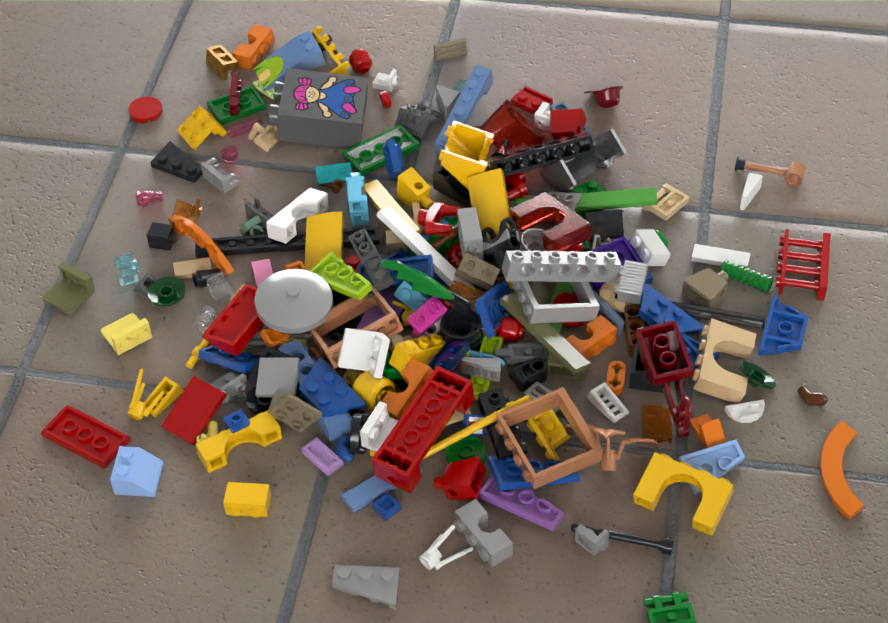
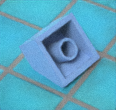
(136, 472)

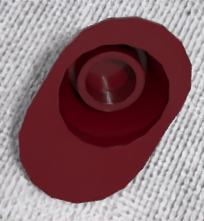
(607, 97)

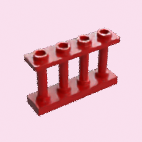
(821, 258)

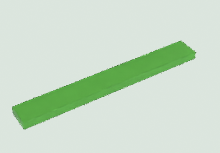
(612, 199)

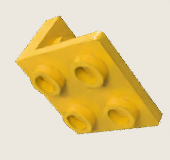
(199, 126)

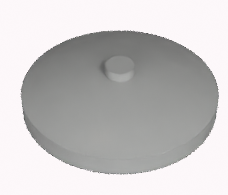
(293, 301)

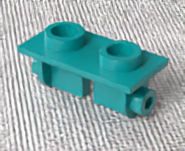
(333, 172)

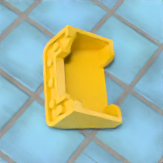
(465, 151)

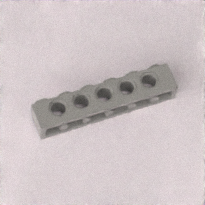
(561, 266)

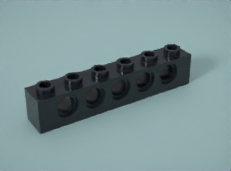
(542, 154)

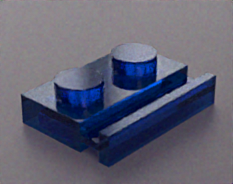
(450, 355)

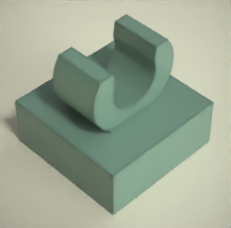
(251, 225)

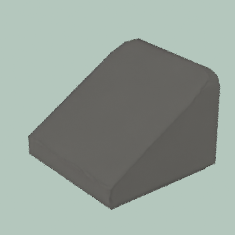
(145, 282)

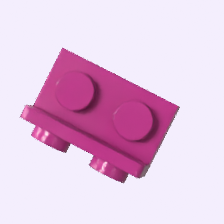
(426, 316)

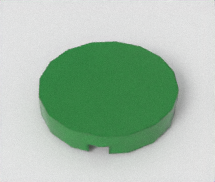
(465, 449)

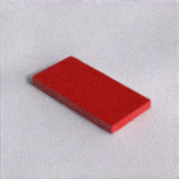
(85, 436)

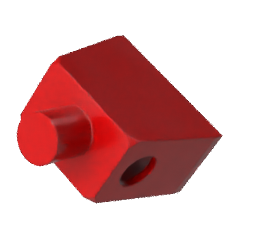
(567, 122)
(462, 479)

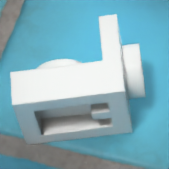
(386, 81)
(542, 117)

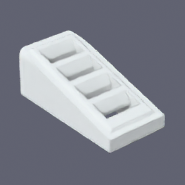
(751, 188)
(609, 395)

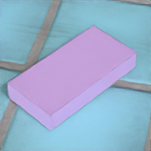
(322, 456)

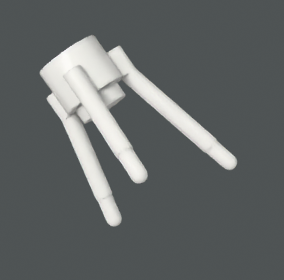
(432, 556)

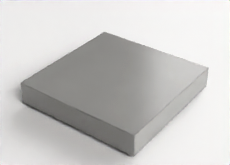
(277, 375)

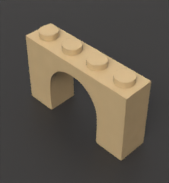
(709, 375)

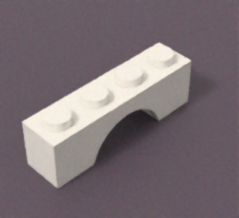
(283, 225)

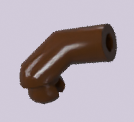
(811, 398)

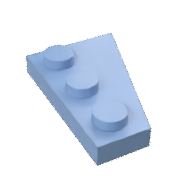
(715, 460)

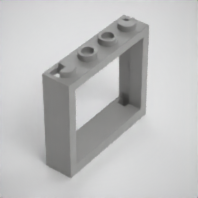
(552, 313)

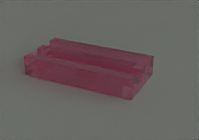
(243, 128)

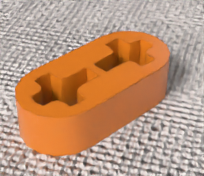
(619, 378)

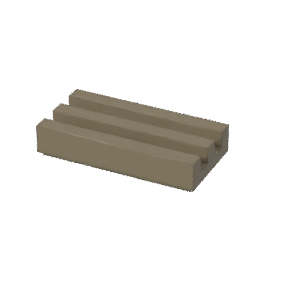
(450, 50)

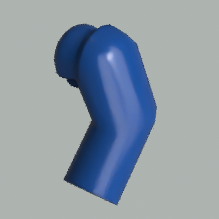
(342, 451)

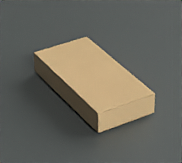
(185, 269)

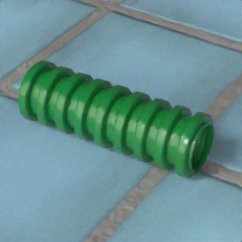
(747, 276)

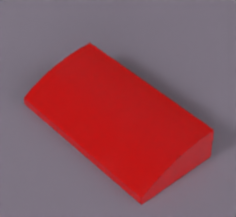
(235, 323)

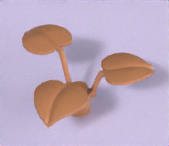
(609, 458)

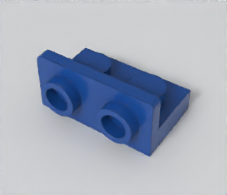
(393, 158)

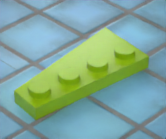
(342, 277)

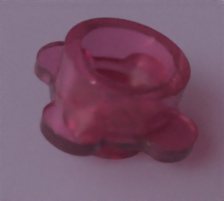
(229, 153)

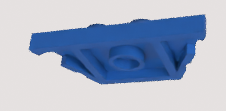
(658, 309)
(783, 329)
(328, 391)

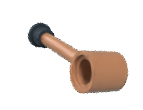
(793, 173)

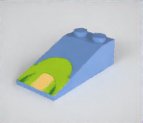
(298, 53)

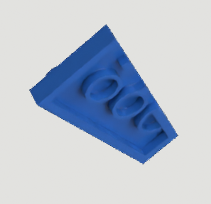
(422, 263)
(510, 476)

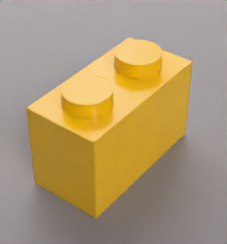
(247, 499)

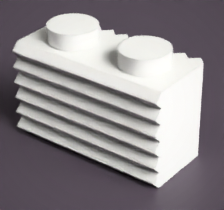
(650, 247)

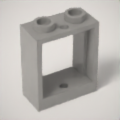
(470, 232)

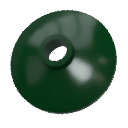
(166, 291)
(757, 376)

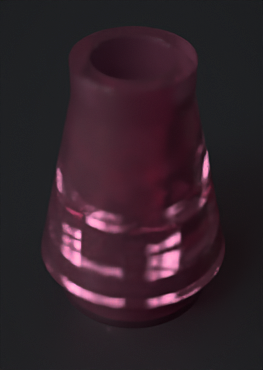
(146, 198)

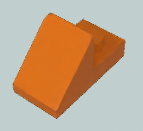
(708, 430)

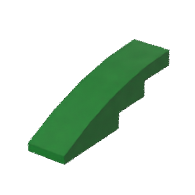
(421, 281)

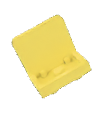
(127, 333)

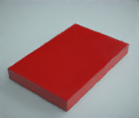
(193, 410)

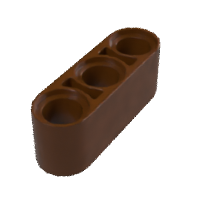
(632, 322)

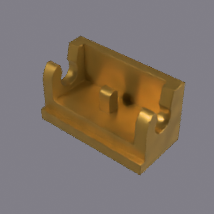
(220, 61)

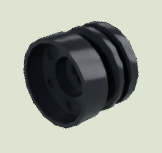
(462, 326)

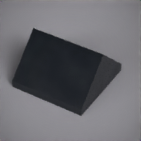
(610, 220)

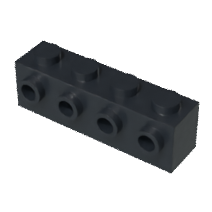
(489, 403)

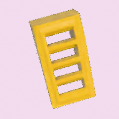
(170, 397)

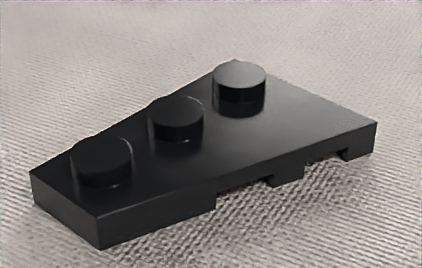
(177, 163)

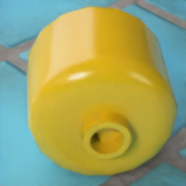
(372, 389)

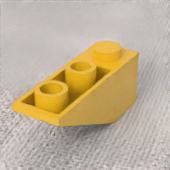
(420, 349)

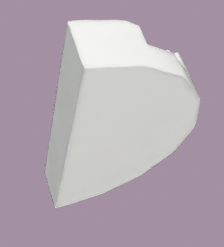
(746, 412)

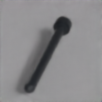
(664, 545)

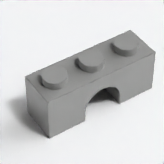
(492, 546)

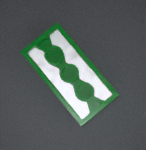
(369, 154)

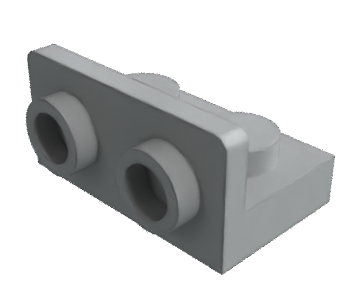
(231, 384)

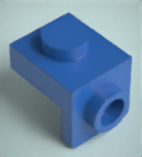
(236, 421)

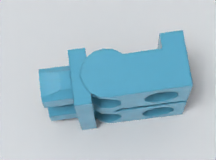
(357, 200)

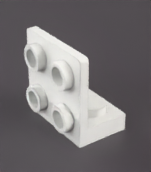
(364, 351)
(377, 427)

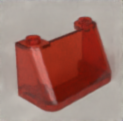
(513, 126)

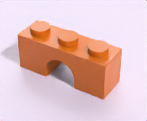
(259, 39)
(599, 334)
(415, 376)

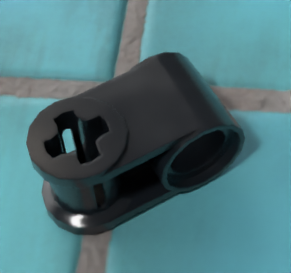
(529, 373)

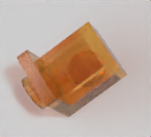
(187, 210)

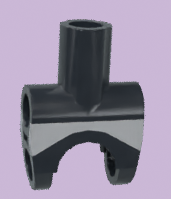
(496, 246)

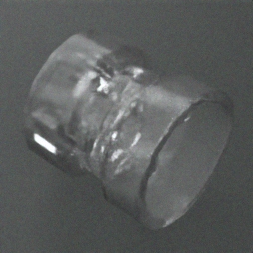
(205, 319)

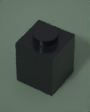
(161, 236)

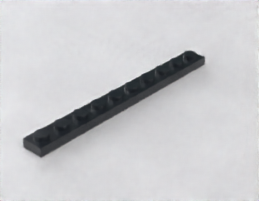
(262, 244)

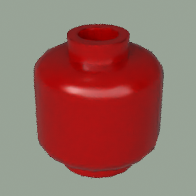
(360, 61)
(511, 329)

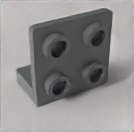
(417, 119)

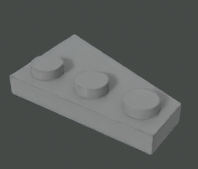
(375, 583)

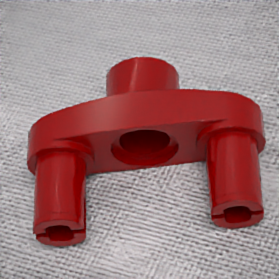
(515, 186)
(432, 218)

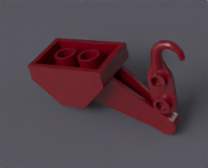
(664, 361)

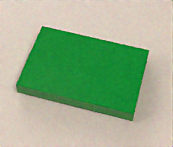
(250, 103)

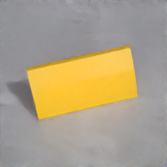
(490, 198)
(323, 235)

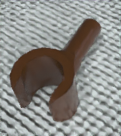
(335, 186)

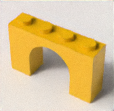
(665, 471)

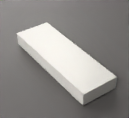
(717, 256)

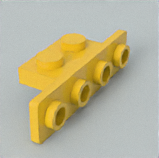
(549, 431)

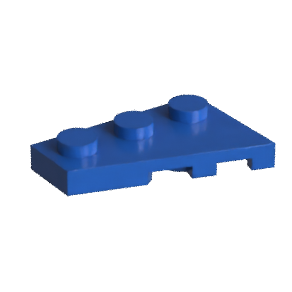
(242, 363)

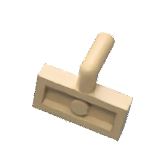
(266, 138)

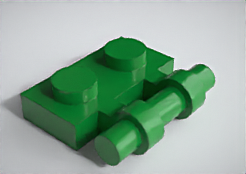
(670, 614)

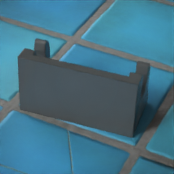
(252, 211)

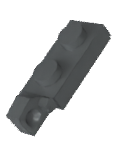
(521, 352)

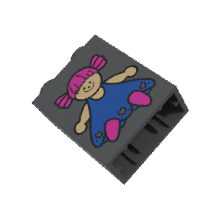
(319, 108)

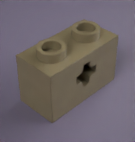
(477, 271)

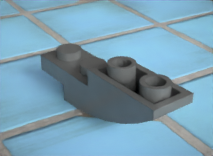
(371, 259)

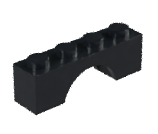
(450, 186)

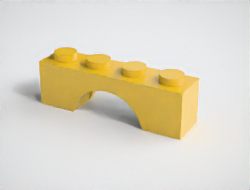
(215, 450)

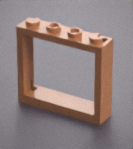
(350, 309)
(535, 407)

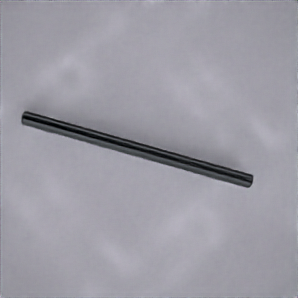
(717, 314)

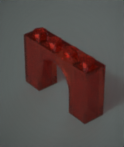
(545, 208)

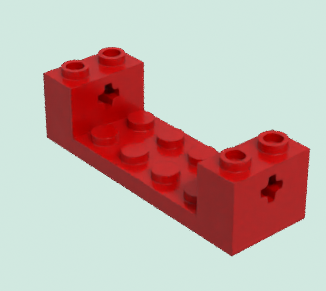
(420, 426)

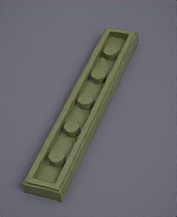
(547, 336)

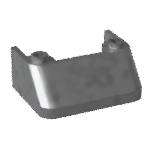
(566, 173)

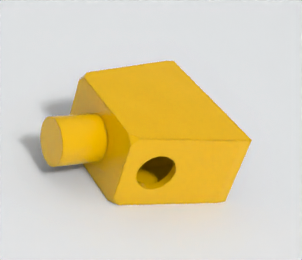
(413, 188)

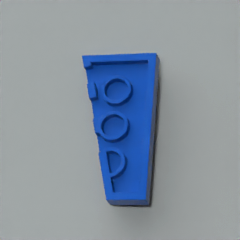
(489, 307)

